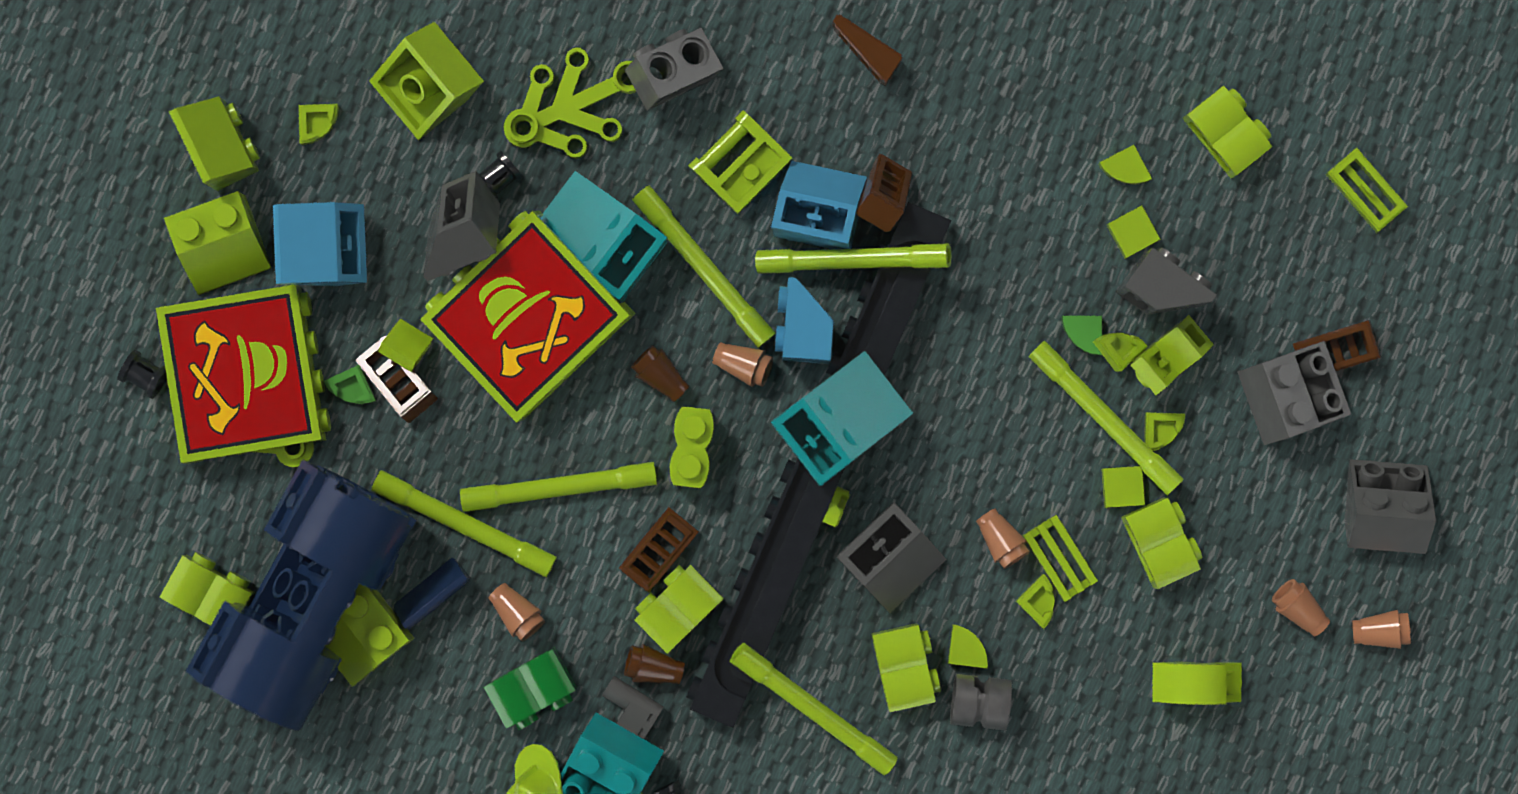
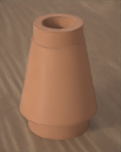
(744, 363)
(1002, 539)
(1300, 607)
(516, 612)
(1383, 630)

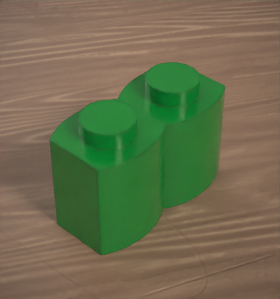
(530, 688)

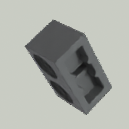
(676, 72)

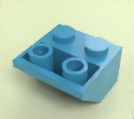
(818, 206)
(319, 244)
(806, 327)

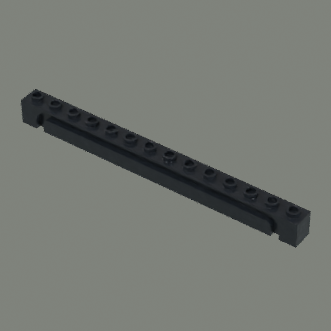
(803, 503)

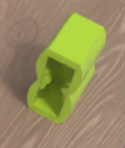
(1228, 131)
(693, 435)
(1162, 542)
(202, 590)
(677, 608)
(904, 667)

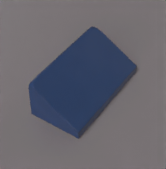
(431, 593)

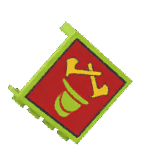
(525, 316)
(242, 373)

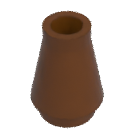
(659, 372)
(650, 665)

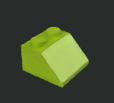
(425, 79)
(216, 142)
(218, 242)
(367, 635)

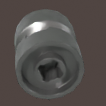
(981, 702)

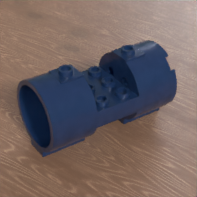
(275, 650)

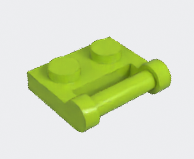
(750, 171)

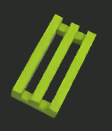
(1355, 200)
(1078, 586)

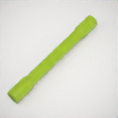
(915, 256)
(745, 315)
(1151, 463)
(406, 495)
(495, 495)
(764, 672)

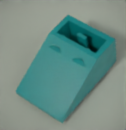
(604, 234)
(841, 418)
(609, 760)

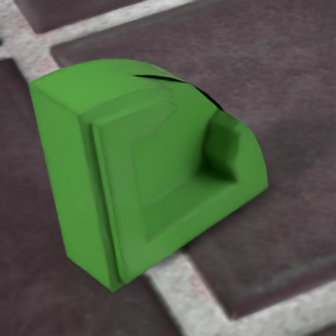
(1083, 331)
(351, 386)

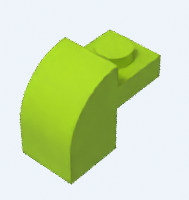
(1171, 355)
(1197, 682)

